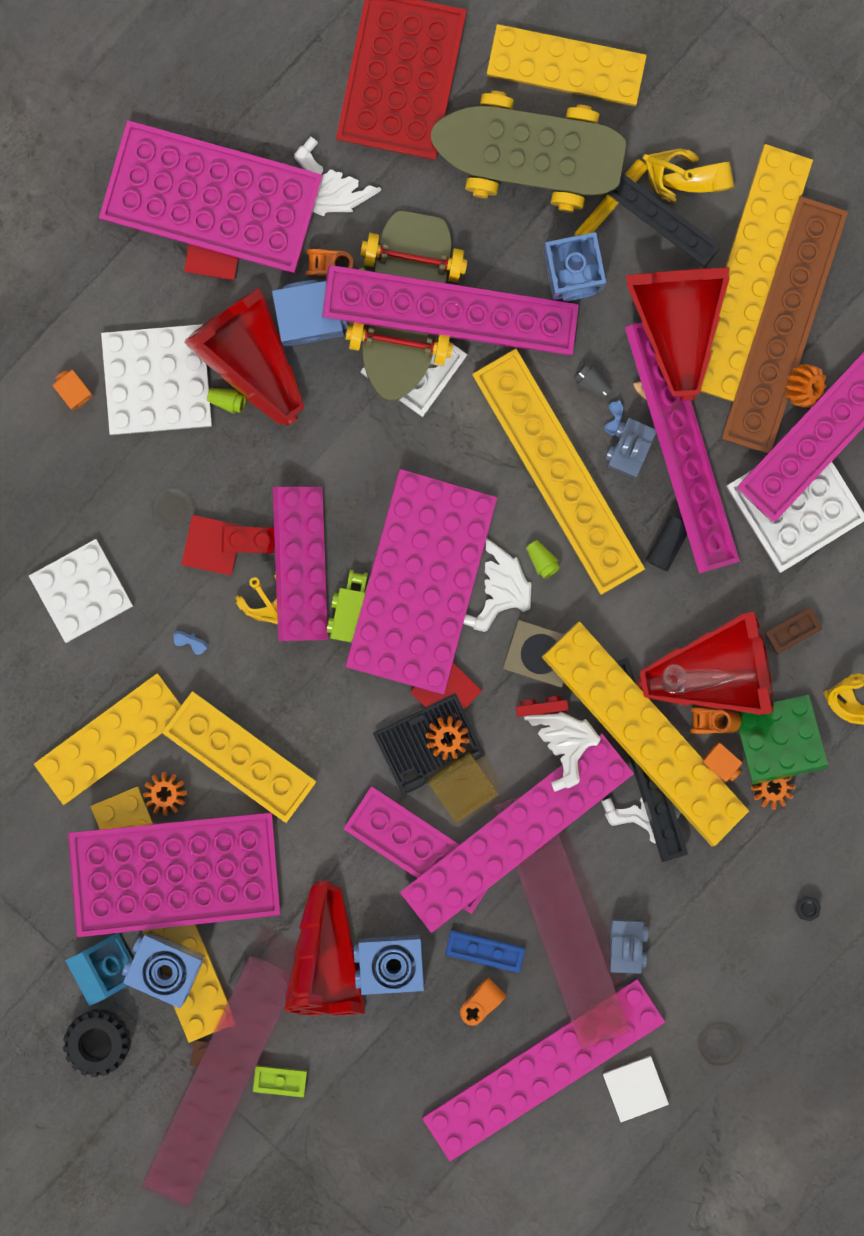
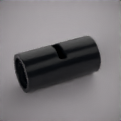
(667, 543)

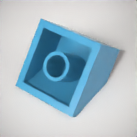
(100, 968)

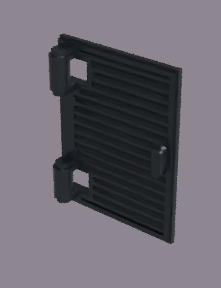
(406, 744)

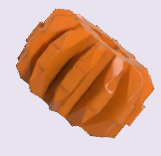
(806, 385)
(456, 739)
(159, 787)
(773, 797)

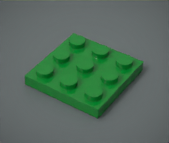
(782, 741)

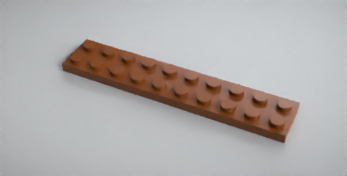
(784, 325)

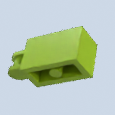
(347, 608)

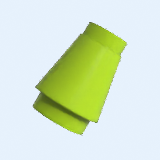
(227, 399)
(543, 560)

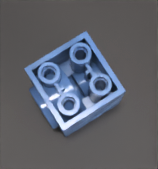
(574, 267)
(300, 314)
(146, 971)
(374, 973)

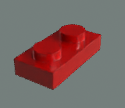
(248, 539)
(552, 704)

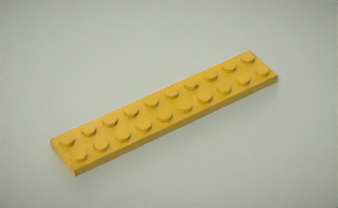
(753, 262)
(558, 471)
(645, 734)
(206, 998)

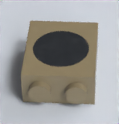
(526, 653)

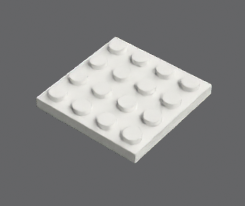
(154, 381)
(810, 522)

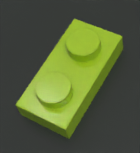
(279, 1081)

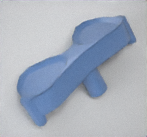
(616, 409)
(182, 638)

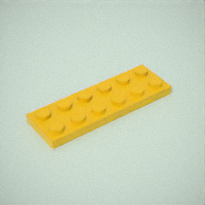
(566, 65)
(109, 739)
(239, 756)

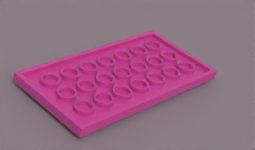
(211, 197)
(420, 582)
(173, 874)

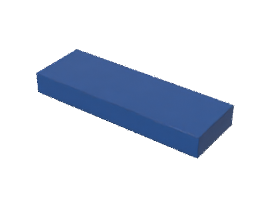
(485, 951)

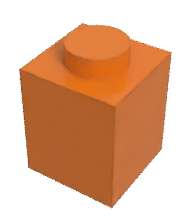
(72, 389)
(722, 763)

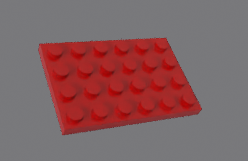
(401, 75)

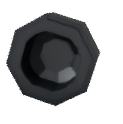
(807, 908)

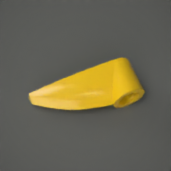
(707, 179)

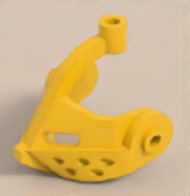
(659, 161)
(265, 614)
(852, 710)

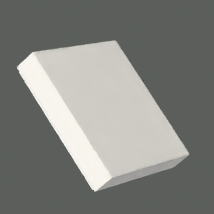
(635, 1088)

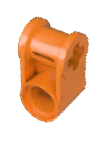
(325, 259)
(711, 721)
(485, 998)

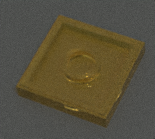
(462, 787)

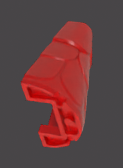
(681, 321)
(250, 357)
(730, 648)
(324, 959)

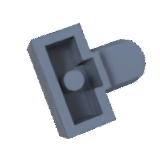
(631, 447)
(627, 946)

